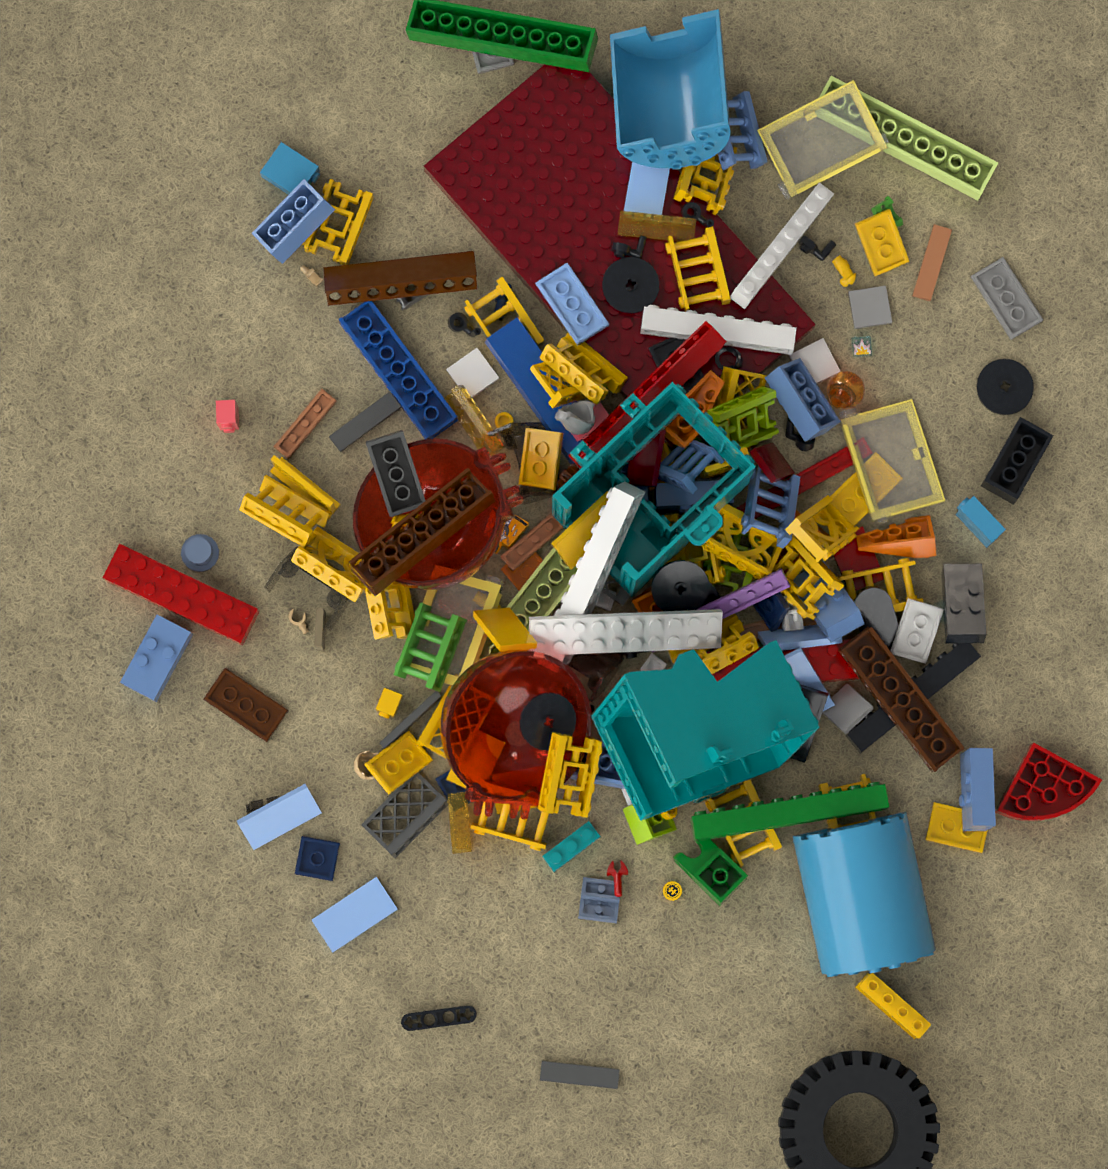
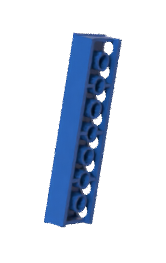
(516, 354)
(398, 370)

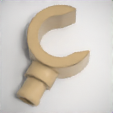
(311, 275)
(302, 626)

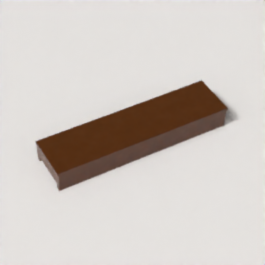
(400, 274)
(421, 533)
(901, 699)

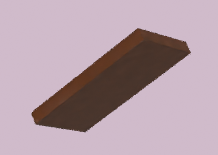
(245, 705)

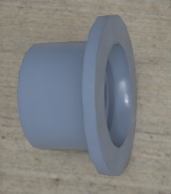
(199, 552)

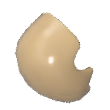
(359, 765)

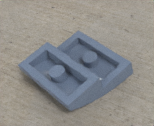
(598, 901)

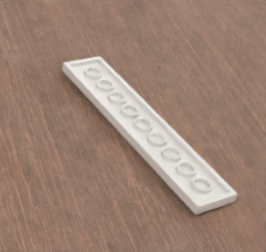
(627, 632)

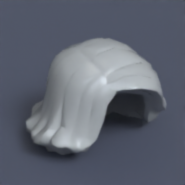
(577, 417)

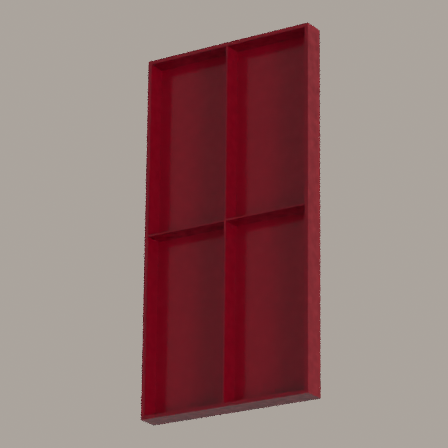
(549, 192)

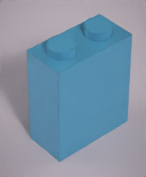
(288, 168)
(979, 521)

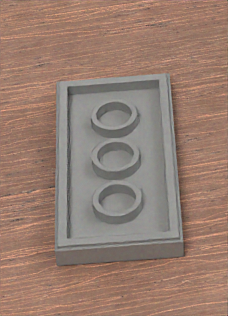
(1006, 298)

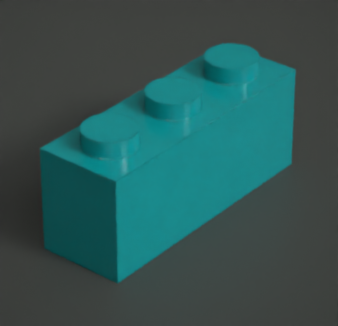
(571, 846)

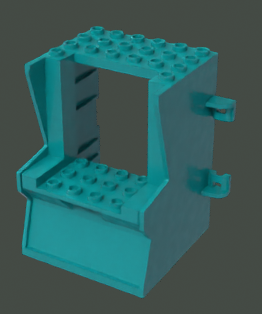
(650, 538)
(694, 737)

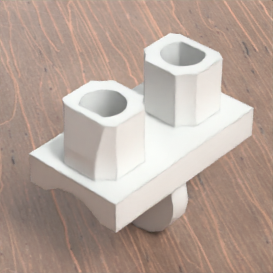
(792, 620)

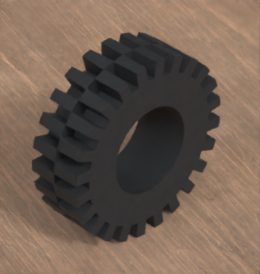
(850, 1073)

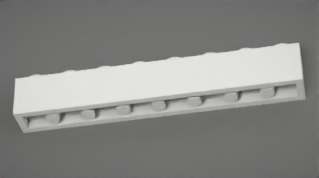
(781, 245)
(736, 332)

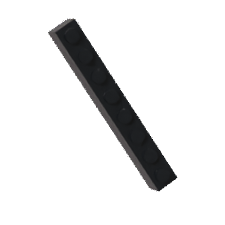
(930, 682)

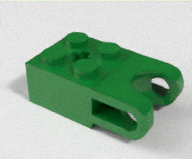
(707, 865)

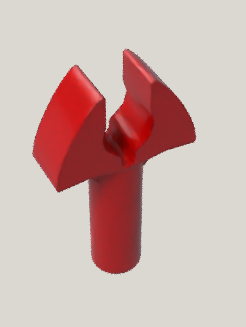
(617, 877)

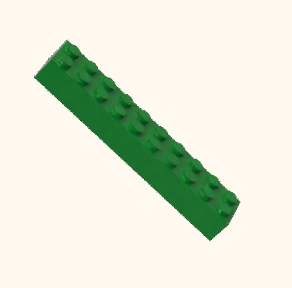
(502, 34)
(789, 812)

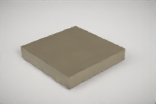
(320, 623)

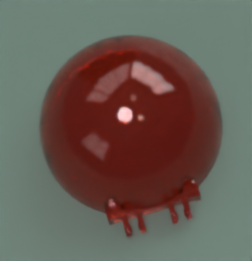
(469, 548)
(486, 712)

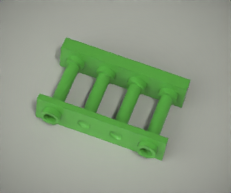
(446, 652)

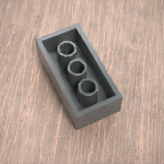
(395, 473)

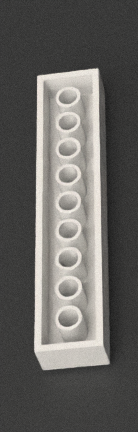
(600, 553)

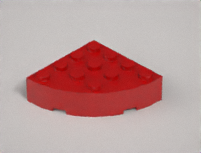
(1045, 787)

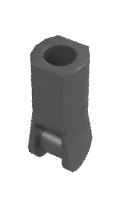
(404, 303)

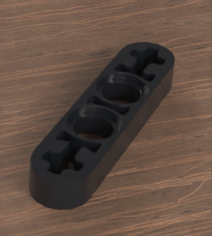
(439, 1021)

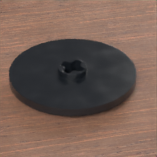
(617, 278)
(994, 397)
(670, 577)
(535, 714)

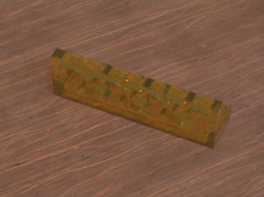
(656, 226)
(476, 417)

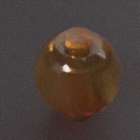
(845, 390)

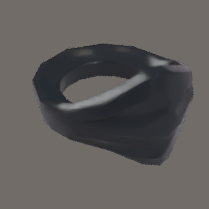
(739, 360)

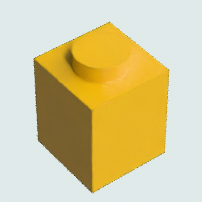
(388, 703)

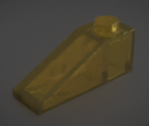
(459, 823)

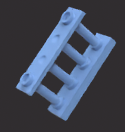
(750, 137)
(681, 478)
(787, 502)

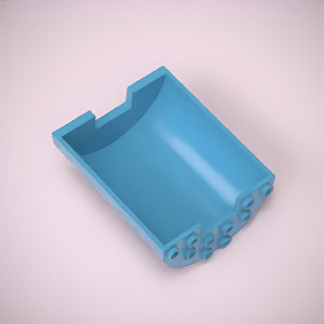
(671, 93)
(864, 895)

